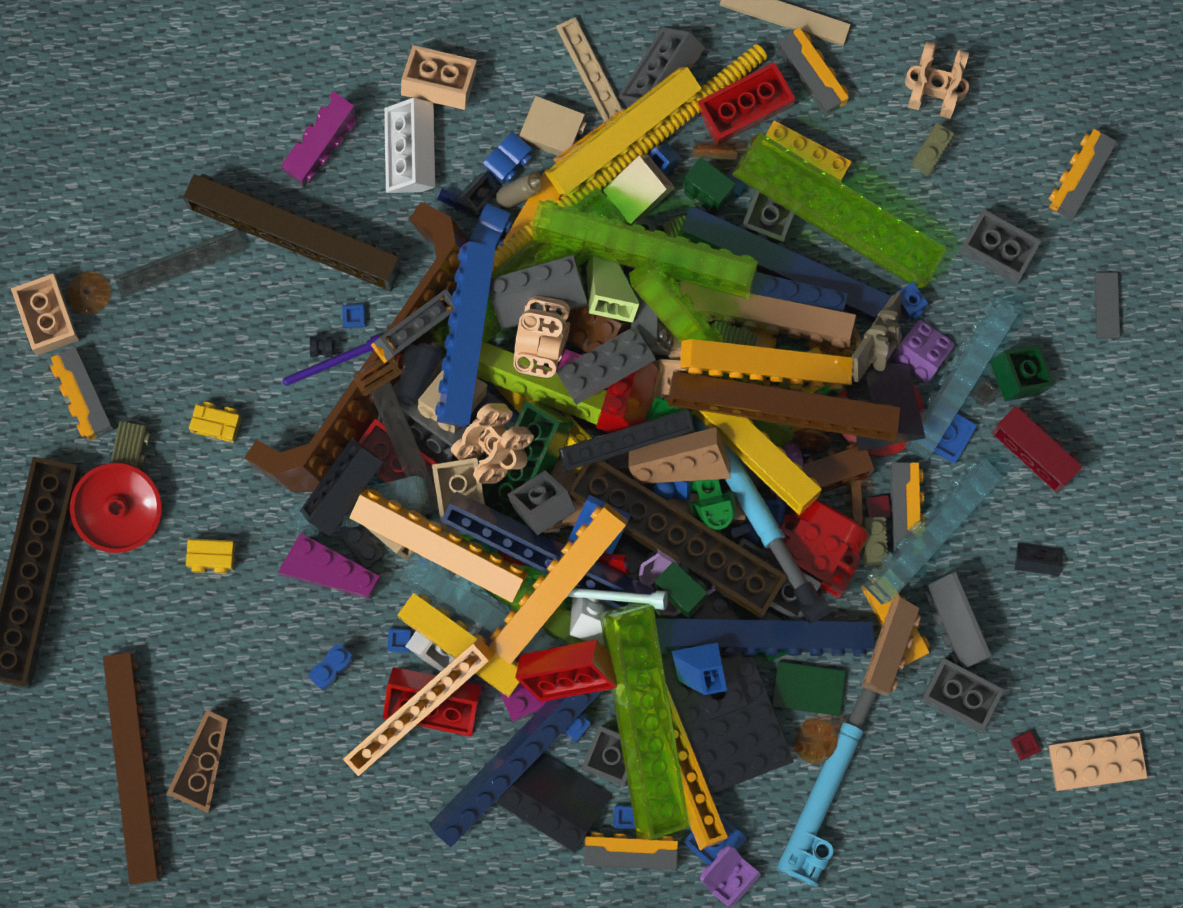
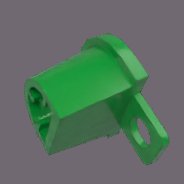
(713, 508)

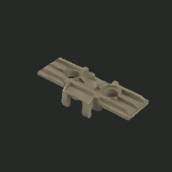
(879, 339)

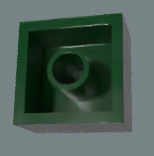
(708, 186)
(1021, 372)
(682, 589)

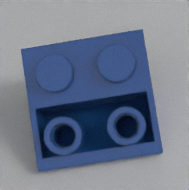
(701, 668)

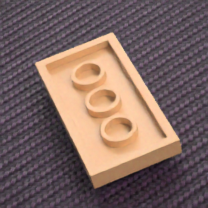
(1097, 761)

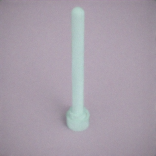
(658, 599)

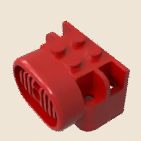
(824, 545)

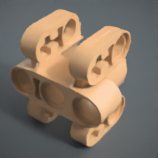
(949, 81)
(542, 336)
(495, 441)

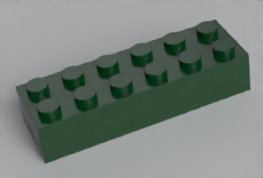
(550, 434)

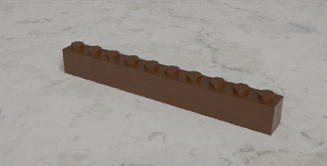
(783, 406)
(131, 769)

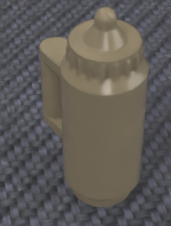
(519, 190)

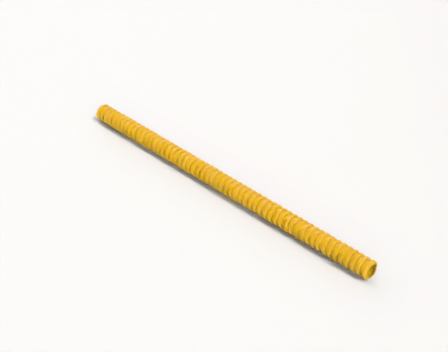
(729, 75)

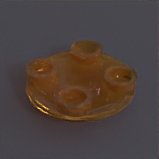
(816, 741)

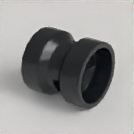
(321, 346)

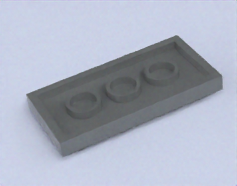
(605, 365)

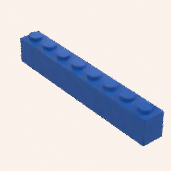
(465, 335)

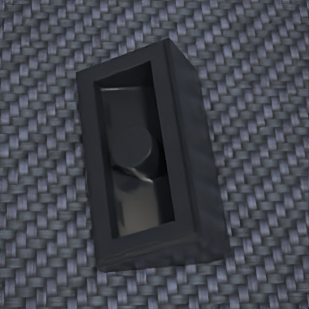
(478, 193)
(1038, 559)

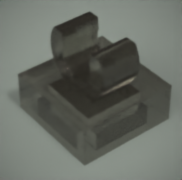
(984, 393)

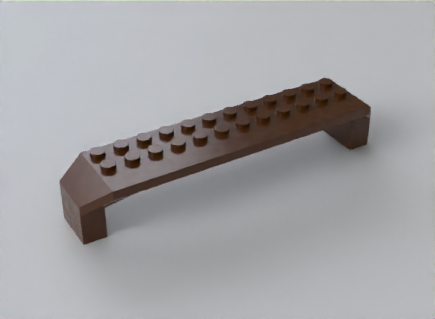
(306, 465)

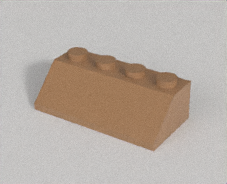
(890, 647)

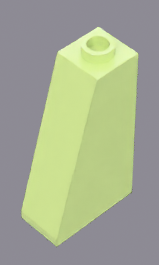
(609, 291)

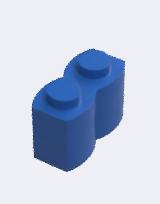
(508, 158)
(492, 226)
(327, 671)

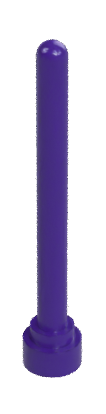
(330, 362)

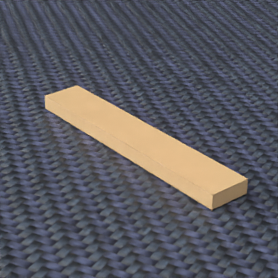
(792, 18)
(589, 68)

